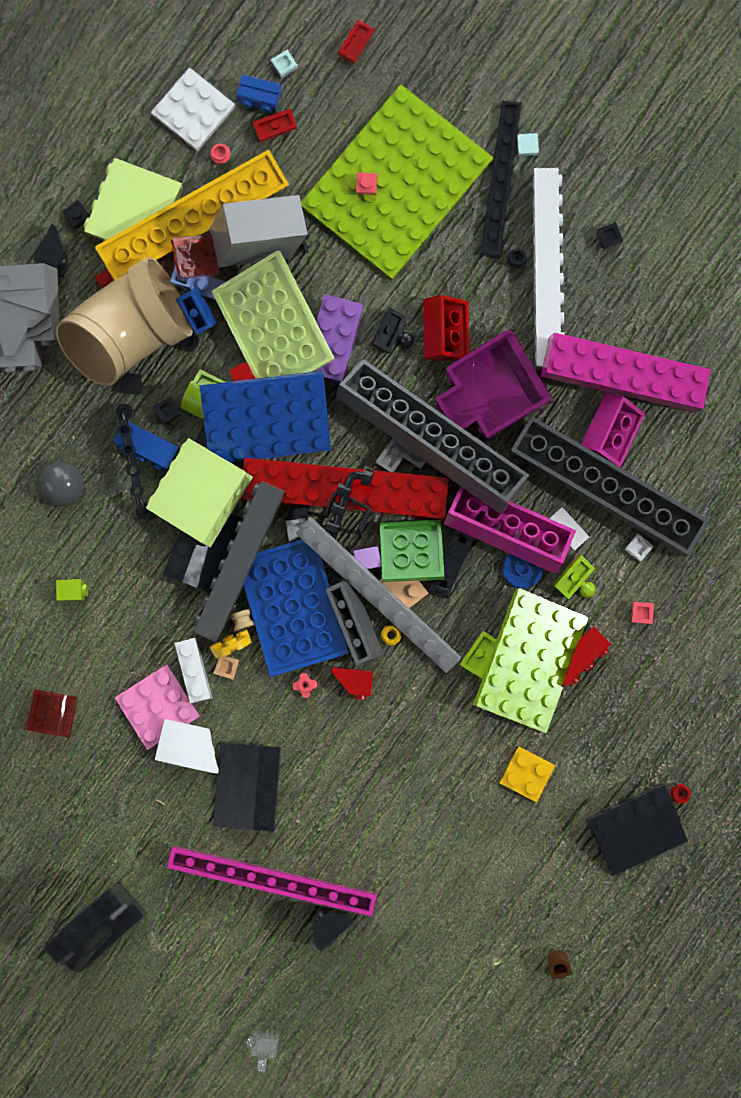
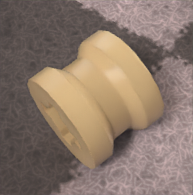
(242, 620)

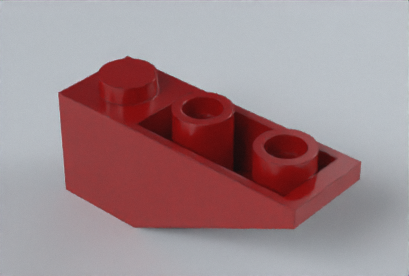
(588, 648)

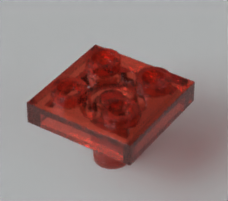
(195, 255)

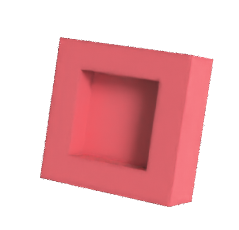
(366, 184)
(642, 613)

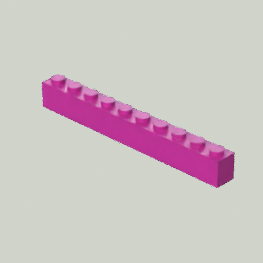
(272, 880)

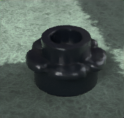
(516, 253)

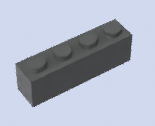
(354, 623)

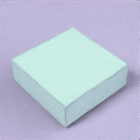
(284, 63)
(527, 144)

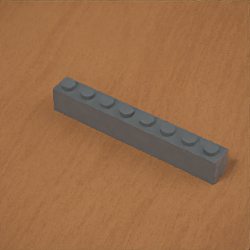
(239, 560)

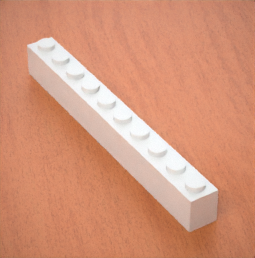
(547, 258)

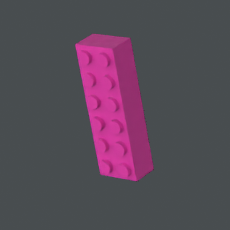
(513, 531)

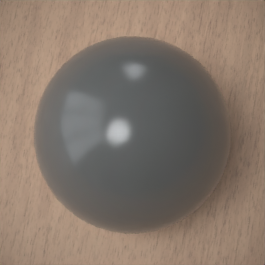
(60, 483)

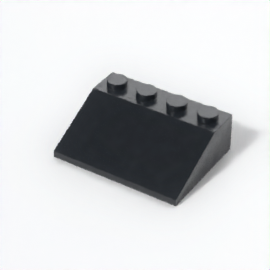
(196, 562)
(247, 787)
(637, 829)

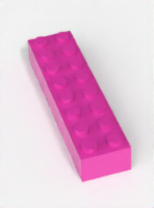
(625, 372)

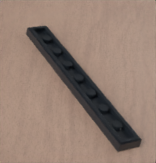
(500, 179)

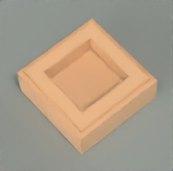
(226, 667)

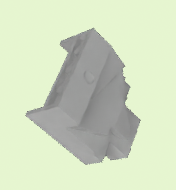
(27, 314)

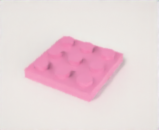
(153, 701)

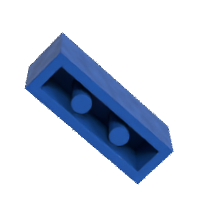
(149, 447)

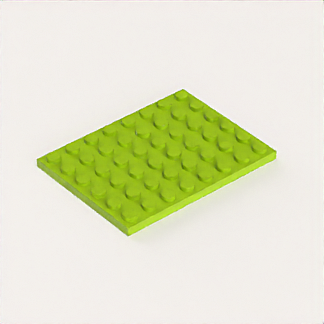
(421, 176)

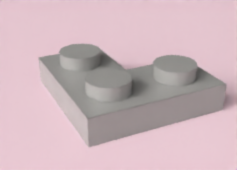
(394, 454)

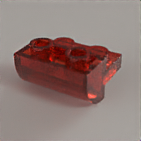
(52, 713)

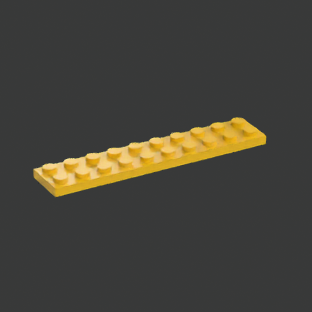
(191, 214)

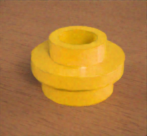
(386, 640)

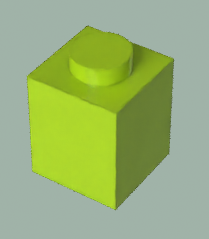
(71, 590)

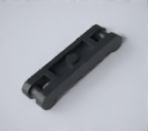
(452, 562)

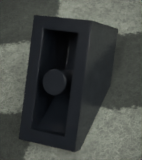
(52, 250)

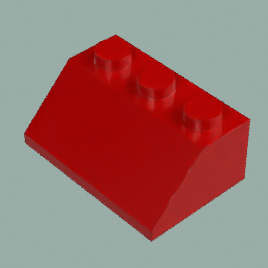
(445, 328)

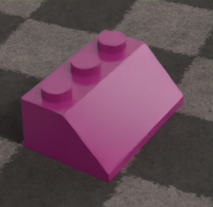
(613, 428)

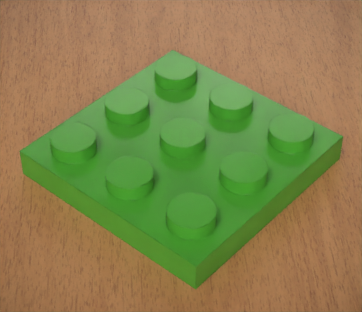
(411, 551)

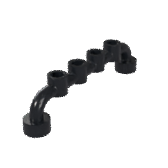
(125, 413)
(339, 508)

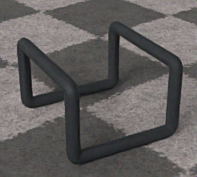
(363, 522)

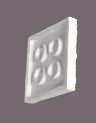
(193, 109)

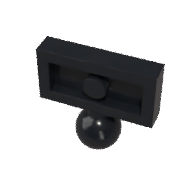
(390, 330)

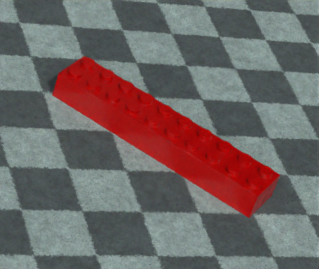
(387, 495)

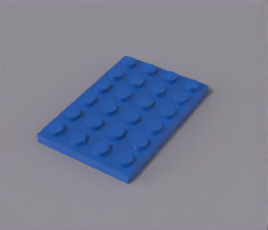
(266, 416)
(293, 608)

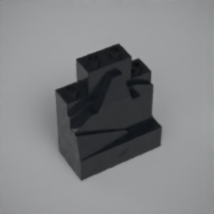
(95, 929)

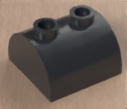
(329, 926)

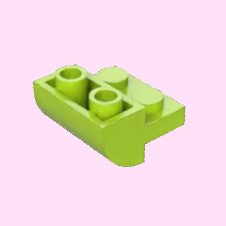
(192, 398)
(479, 655)

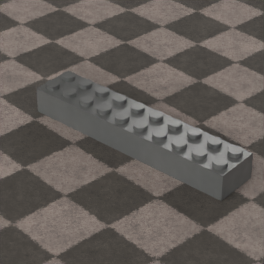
(432, 436)
(609, 487)

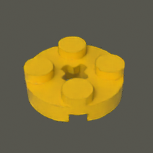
(230, 644)

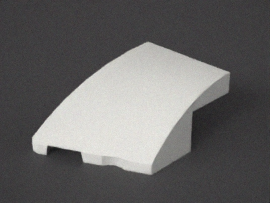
(187, 746)

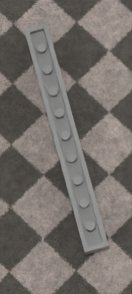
(378, 595)

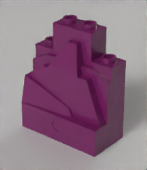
(493, 387)

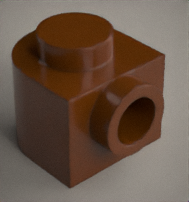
(559, 964)

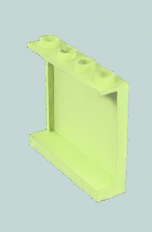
(128, 198)
(199, 492)

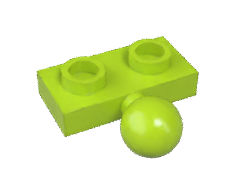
(574, 578)

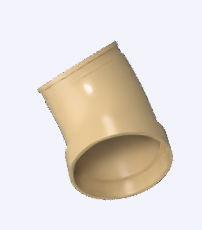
(123, 323)

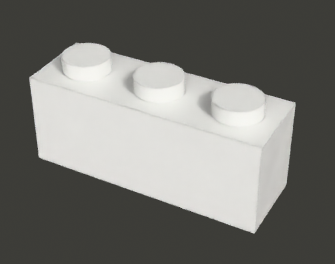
(193, 670)

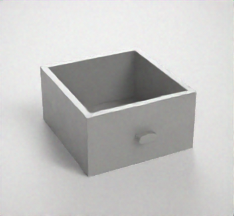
(257, 228)

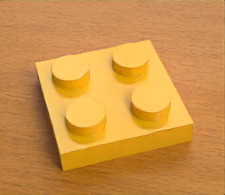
(527, 774)

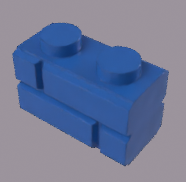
(259, 94)
(196, 311)

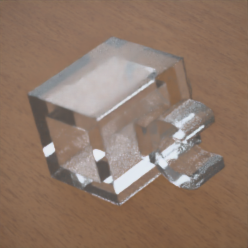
(263, 1046)

